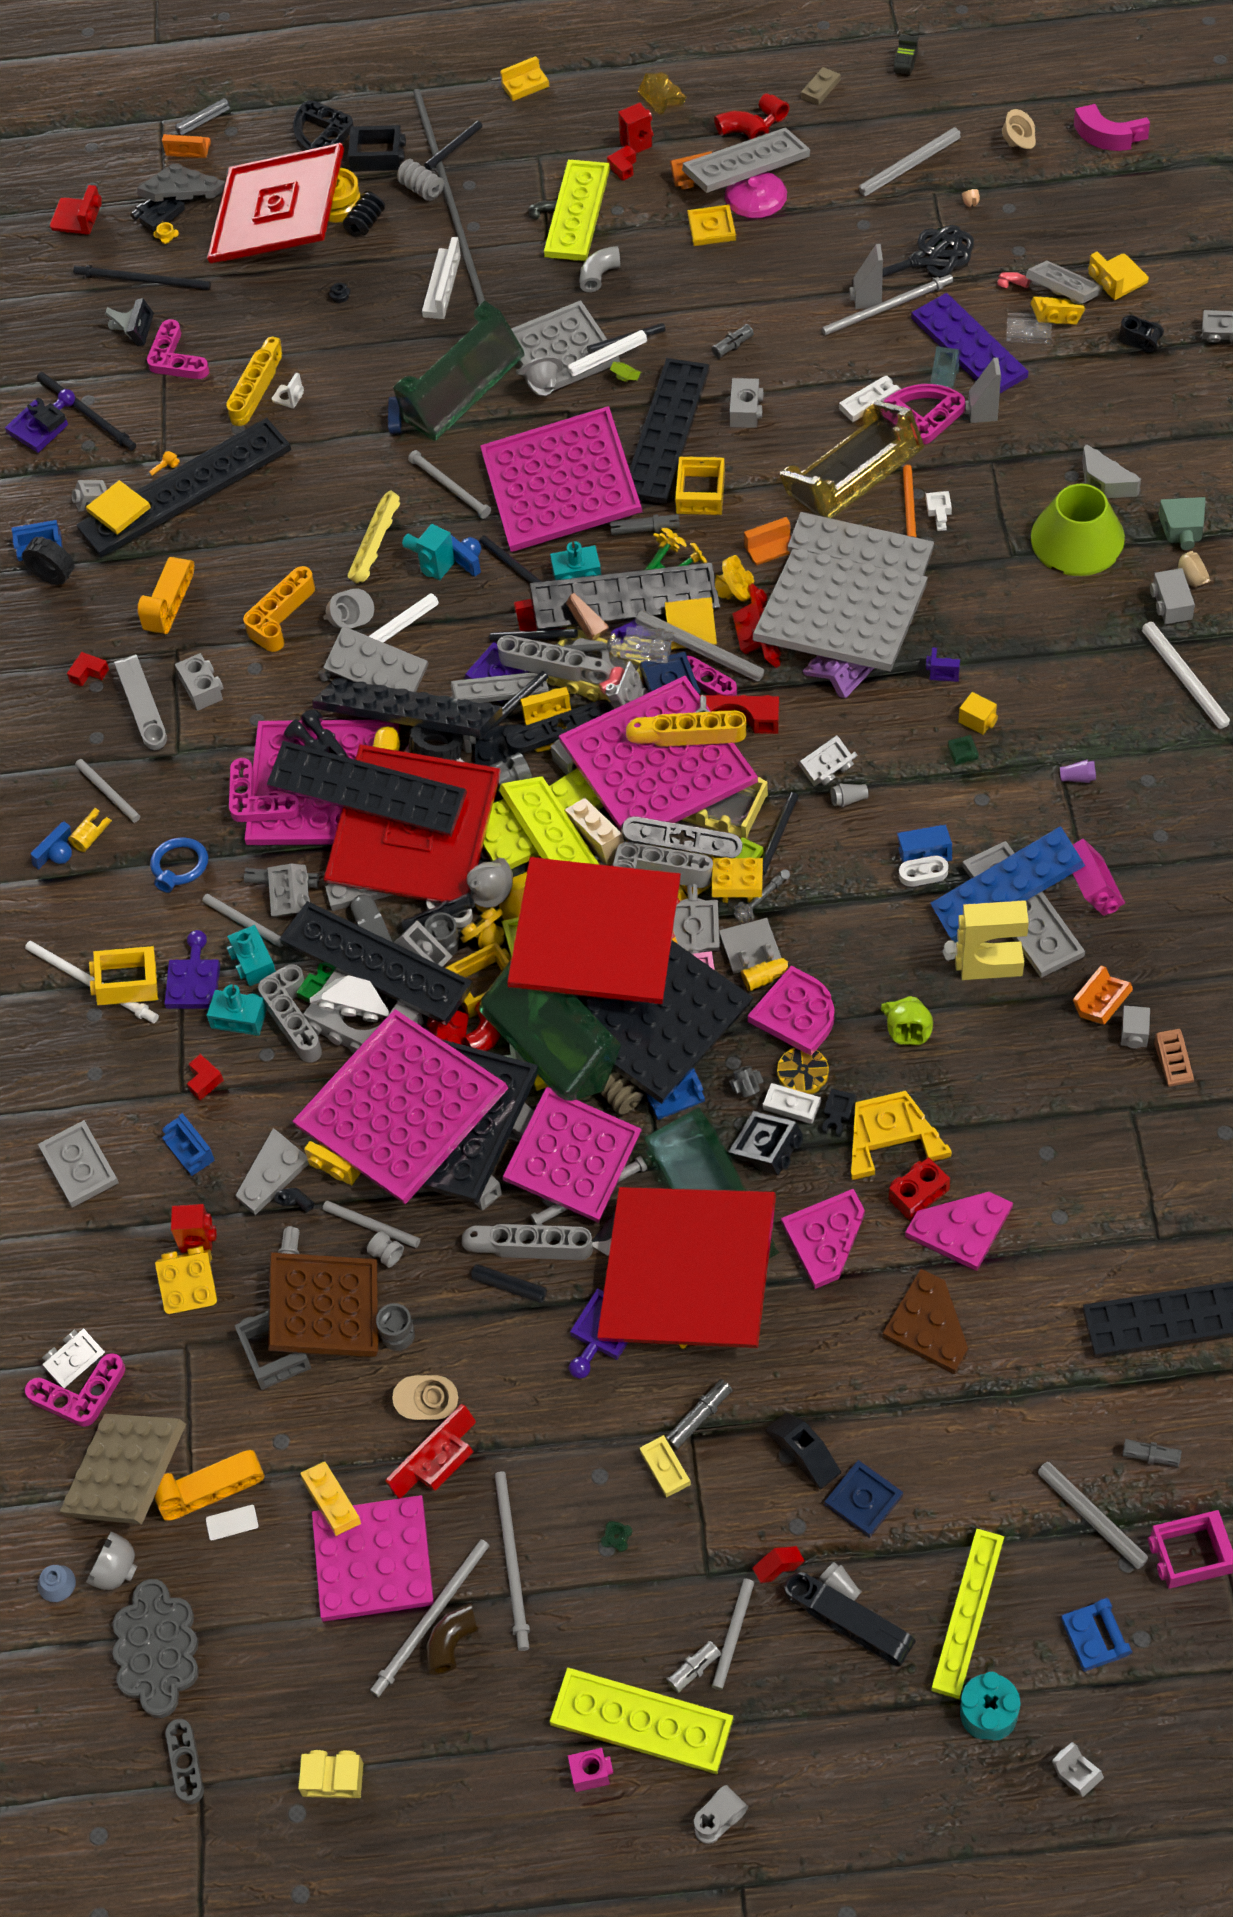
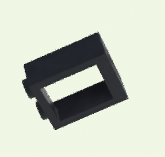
(376, 161)

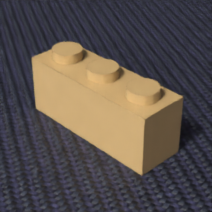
(595, 830)

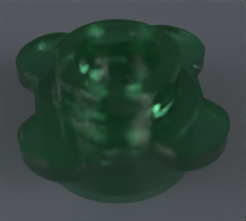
(612, 1529)

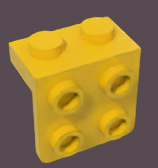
(1116, 275)
(544, 706)
(336, 1166)
(186, 1280)

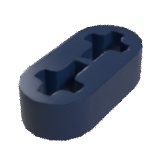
(394, 416)

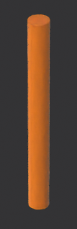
(909, 501)

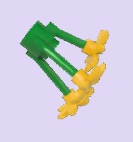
(670, 543)

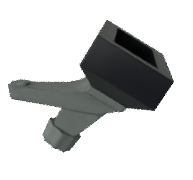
(135, 322)

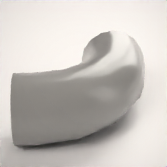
(596, 265)

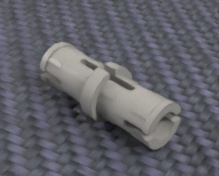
(693, 1666)

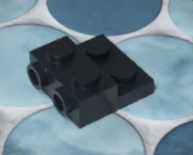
(767, 1142)

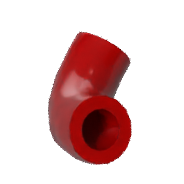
(740, 123)
(484, 1036)

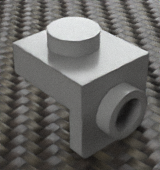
(1076, 1770)

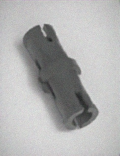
(722, 348)
(1152, 1453)

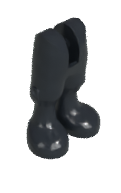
(312, 721)

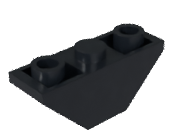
(804, 1449)

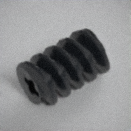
(363, 214)

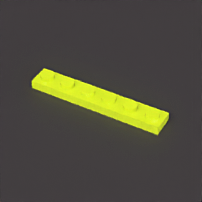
(967, 1614)

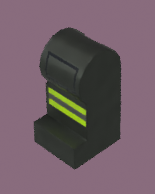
(906, 54)

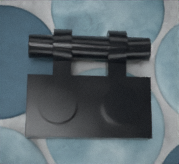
(157, 212)

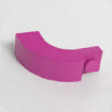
(1108, 134)

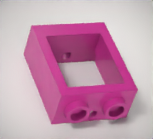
(1096, 880)
(1213, 1523)

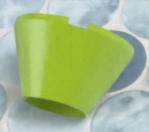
(1078, 532)

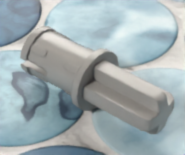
(290, 1241)

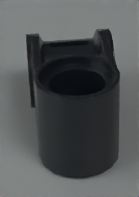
(1138, 333)

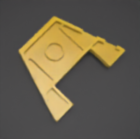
(889, 1122)

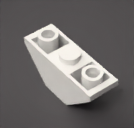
(352, 998)

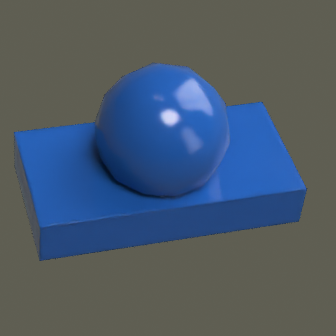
(467, 554)
(53, 847)

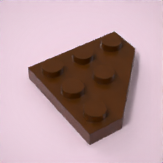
(929, 1324)

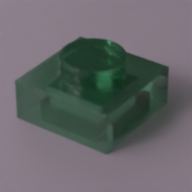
(963, 749)

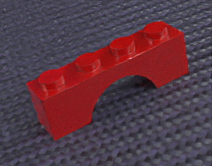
(760, 711)

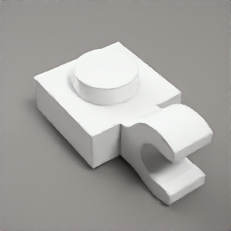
(939, 506)

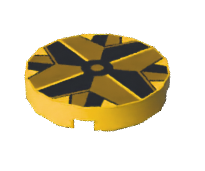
(803, 1072)

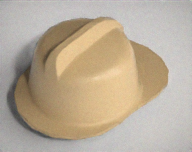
(1019, 129)
(425, 1397)

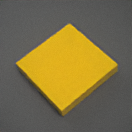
(711, 225)
(118, 507)
(693, 617)

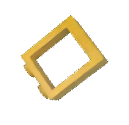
(698, 501)
(476, 962)
(124, 991)

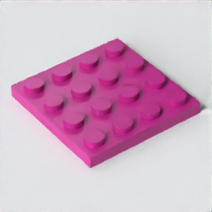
(572, 1155)
(375, 1564)

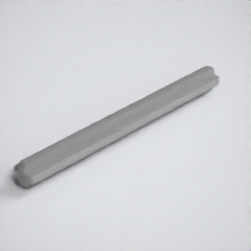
(909, 161)
(702, 647)

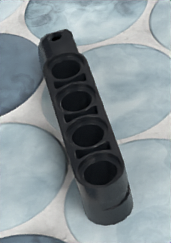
(849, 1618)

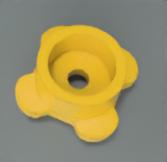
(165, 232)

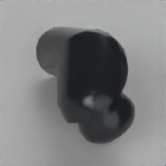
(294, 1196)

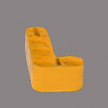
(160, 610)
(264, 618)
(207, 1485)

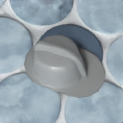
(349, 609)

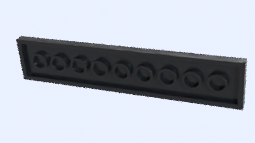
(192, 483)

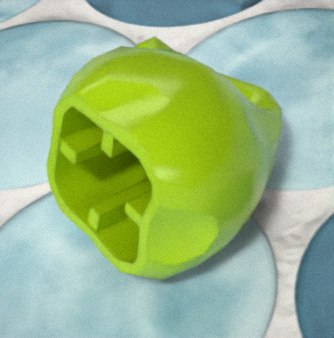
(908, 1021)

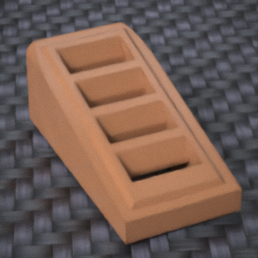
(587, 619)
(1168, 1042)

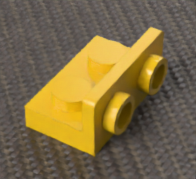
(523, 79)
(1056, 310)

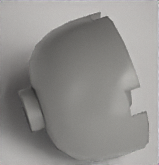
(113, 1564)

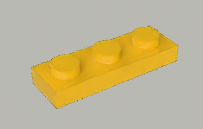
(330, 1498)

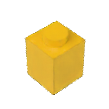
(978, 713)

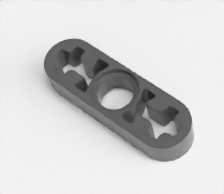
(196, 1780)

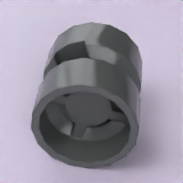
(513, 769)
(444, 930)
(395, 1327)

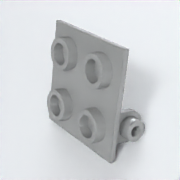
(628, 689)

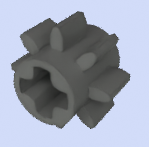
(746, 1081)

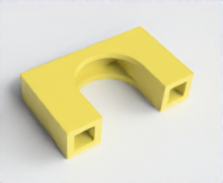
(985, 923)

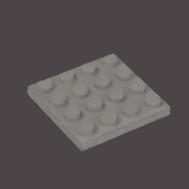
(563, 335)

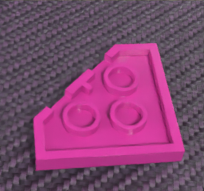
(961, 1227)
(825, 1235)

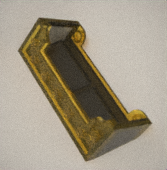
(857, 462)

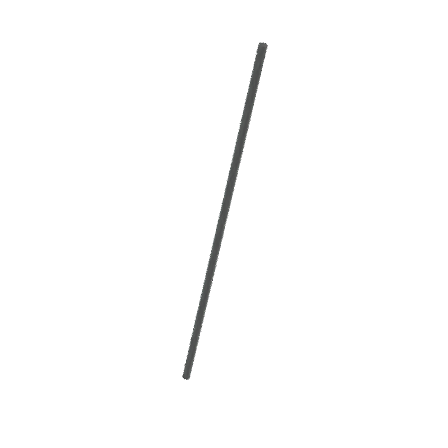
(449, 198)

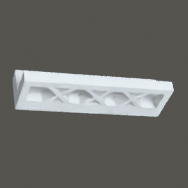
(442, 281)

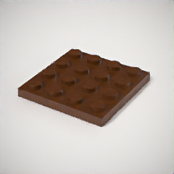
(323, 1305)

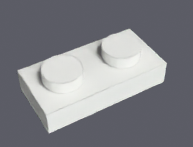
(791, 1103)

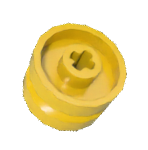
(345, 195)

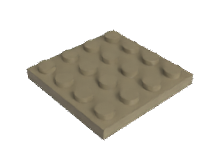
(123, 1468)

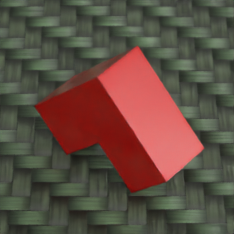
(622, 161)
(86, 666)
(206, 1077)
(778, 1561)

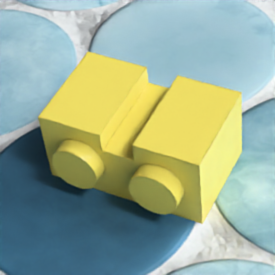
(331, 1775)

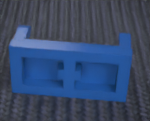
(24, 534)
(925, 843)
(684, 1096)
(187, 1145)

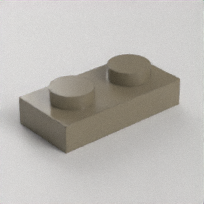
(820, 86)

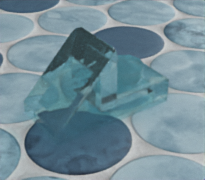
(945, 367)

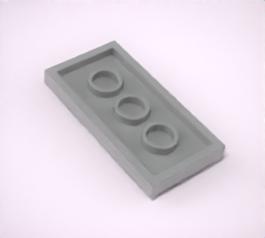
(374, 662)

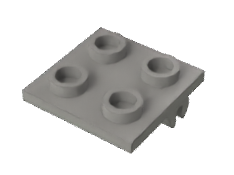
(749, 944)

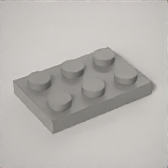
(1064, 282)
(78, 1163)

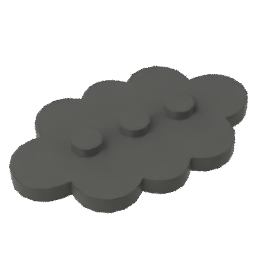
(155, 1648)

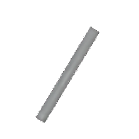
(107, 790)
(241, 919)
(371, 1224)
(732, 1635)

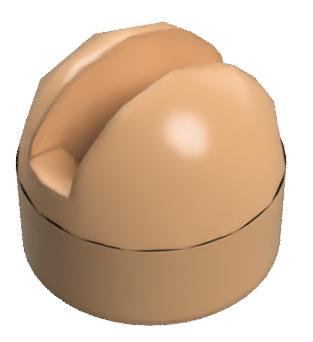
(971, 197)

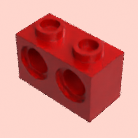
(923, 1192)

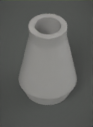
(847, 794)
(838, 1579)

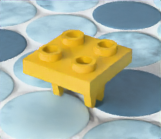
(737, 878)

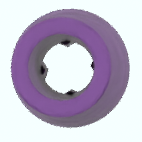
(1079, 772)

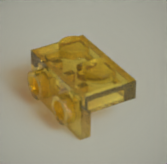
(660, 91)

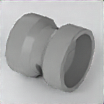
(384, 1248)

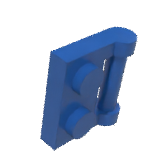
(1087, 1639)

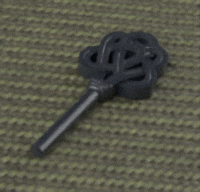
(939, 257)

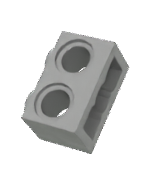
(199, 681)

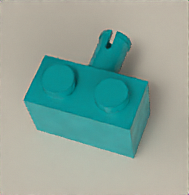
(433, 550)
(575, 562)
(251, 955)
(236, 1011)

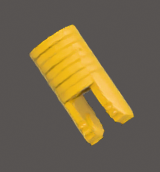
(87, 832)
(763, 973)

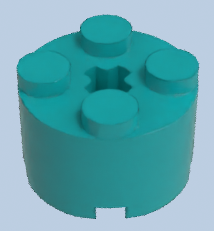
(995, 1691)

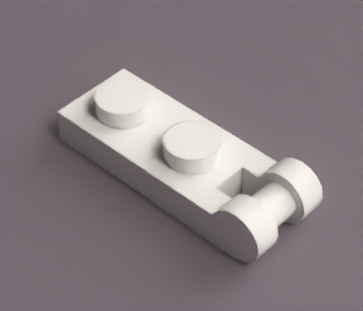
(856, 404)

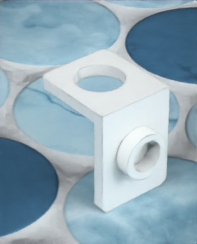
(294, 390)

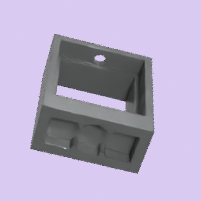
(277, 1370)

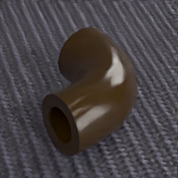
(445, 1638)

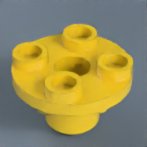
(734, 580)
(486, 930)

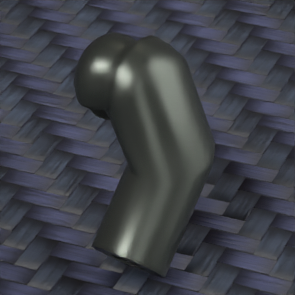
(542, 206)

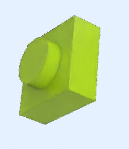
(624, 371)
(750, 849)

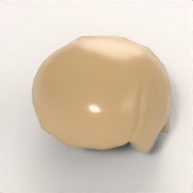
(1193, 569)

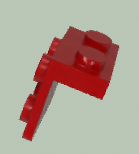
(77, 214)

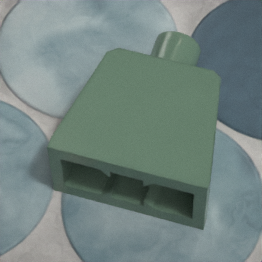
(1183, 520)

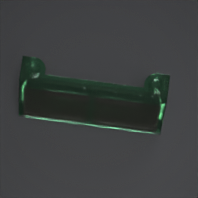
(460, 375)

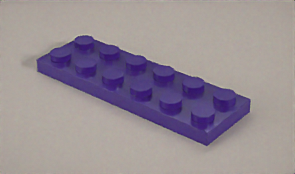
(954, 328)

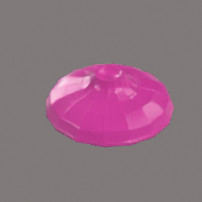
(756, 196)

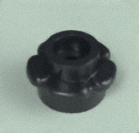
(339, 292)

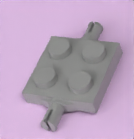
(697, 923)

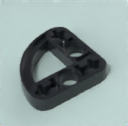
(313, 111)

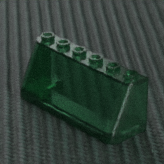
(555, 1034)

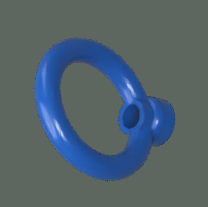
(166, 879)

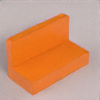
(186, 146)
(768, 541)

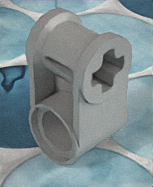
(722, 1811)

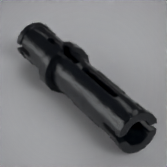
(450, 907)

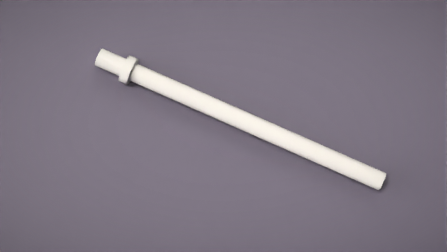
(140, 1010)

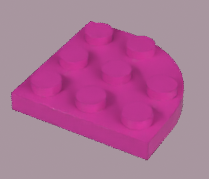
(796, 1011)

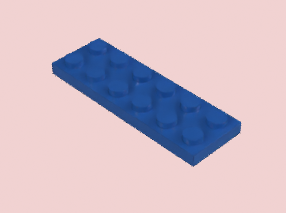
(1013, 878)

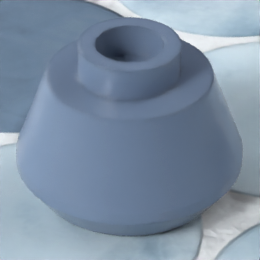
(56, 1583)

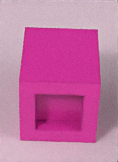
(580, 1761)

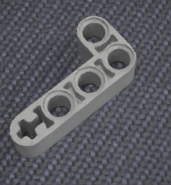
(692, 866)
(282, 999)

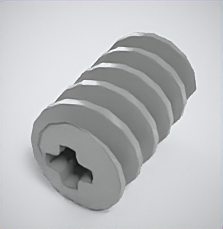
(420, 180)

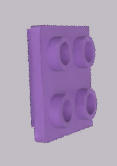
(842, 674)

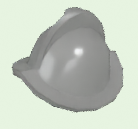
(541, 374)
(490, 882)

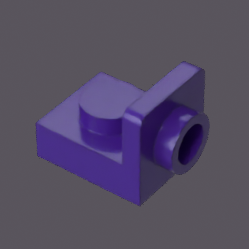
(942, 668)

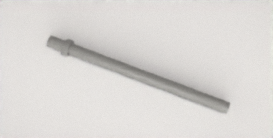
(936, 284)
(520, 1629)
(386, 1676)

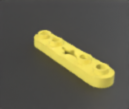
(368, 549)

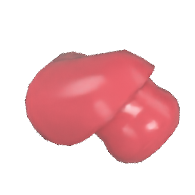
(1013, 277)
(614, 678)

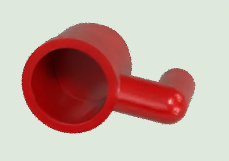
(774, 108)

